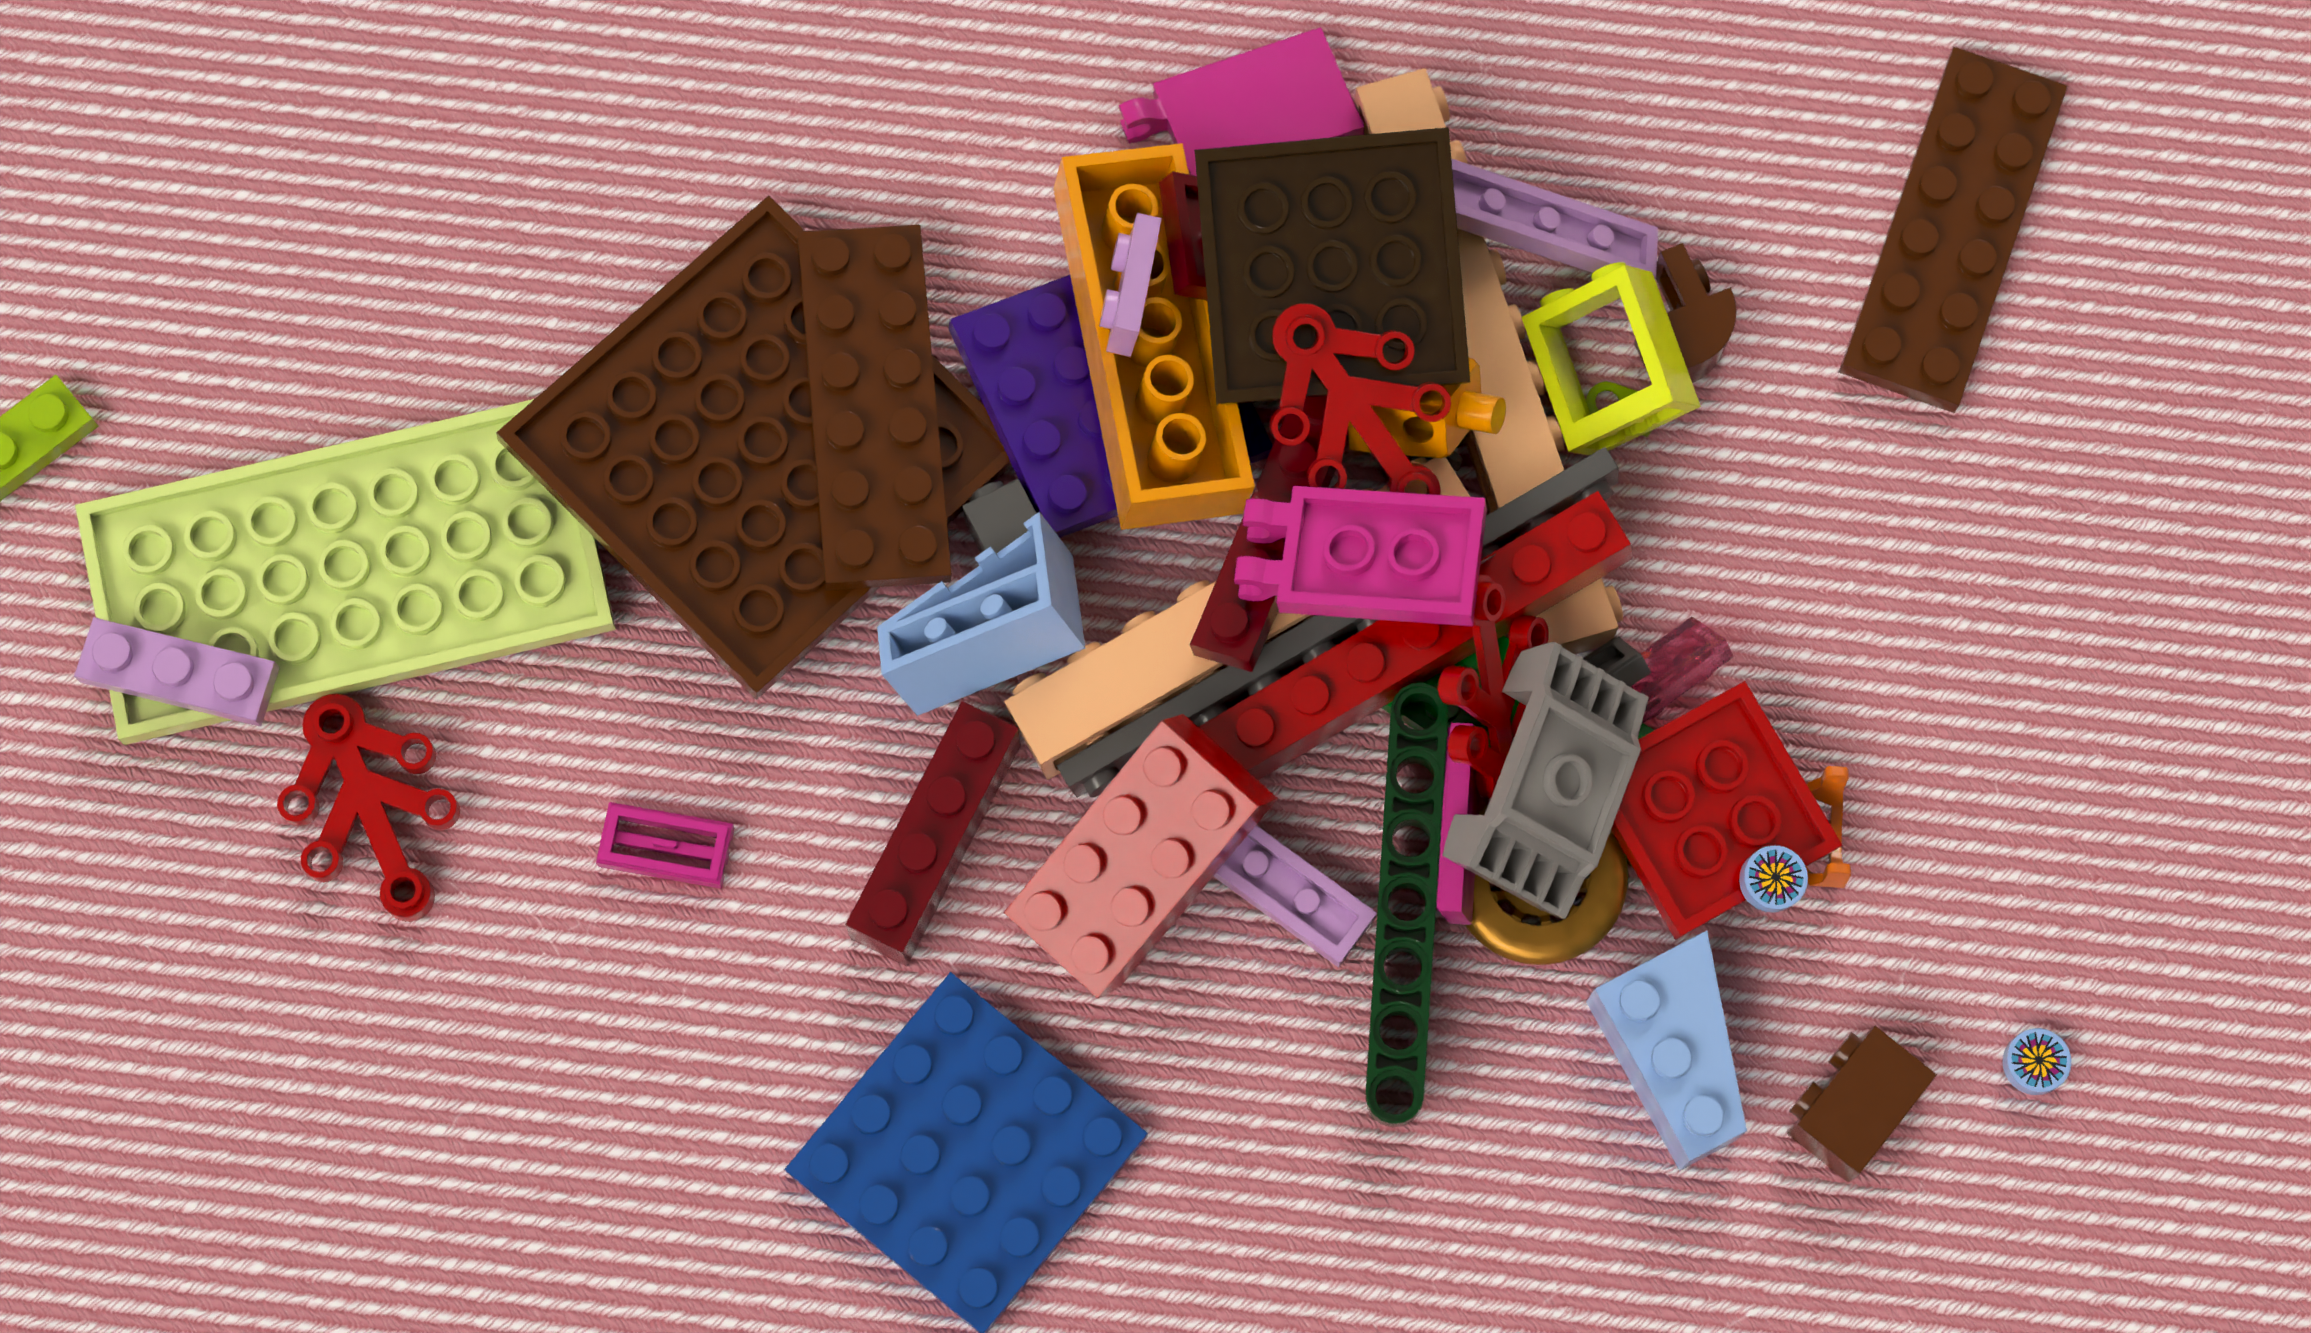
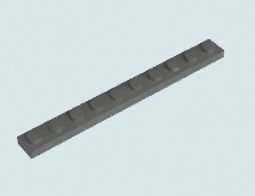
(1099, 764)

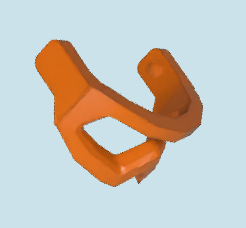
(1830, 790)

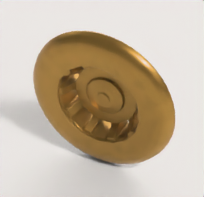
(1552, 941)

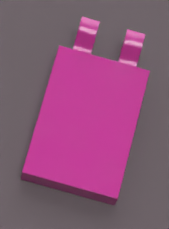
(1250, 99)
(1367, 555)

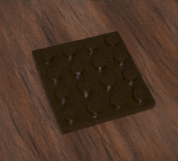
(1337, 226)

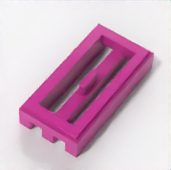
(716, 855)

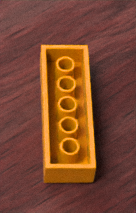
(1157, 411)

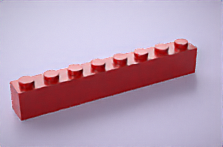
(1389, 654)

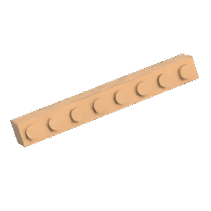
(1138, 669)

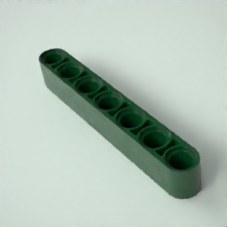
(1413, 873)

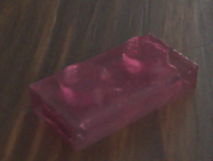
(1679, 663)

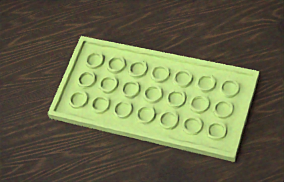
(347, 564)

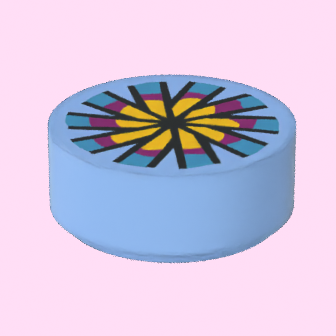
(1773, 879)
(2036, 1061)

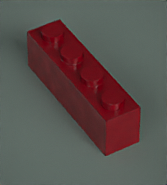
(934, 833)

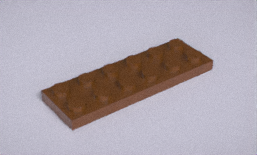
(1953, 230)
(873, 408)

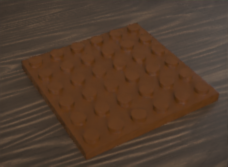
(698, 456)

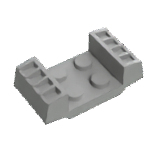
(1557, 780)

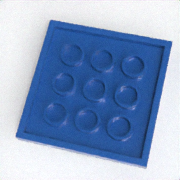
(966, 1153)

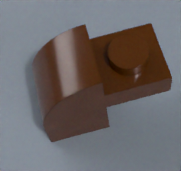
(1698, 320)

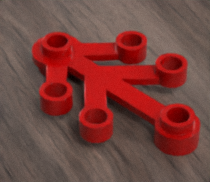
(1349, 396)
(1488, 705)
(363, 796)

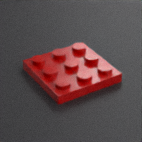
(1706, 801)

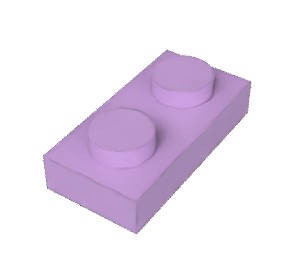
(1125, 307)

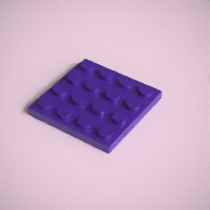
(1041, 400)

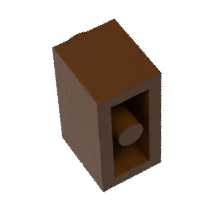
(1860, 1102)

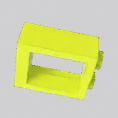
(1638, 413)

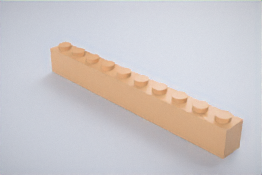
(1528, 442)

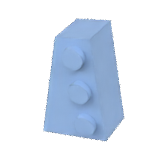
(988, 625)
(1675, 1048)

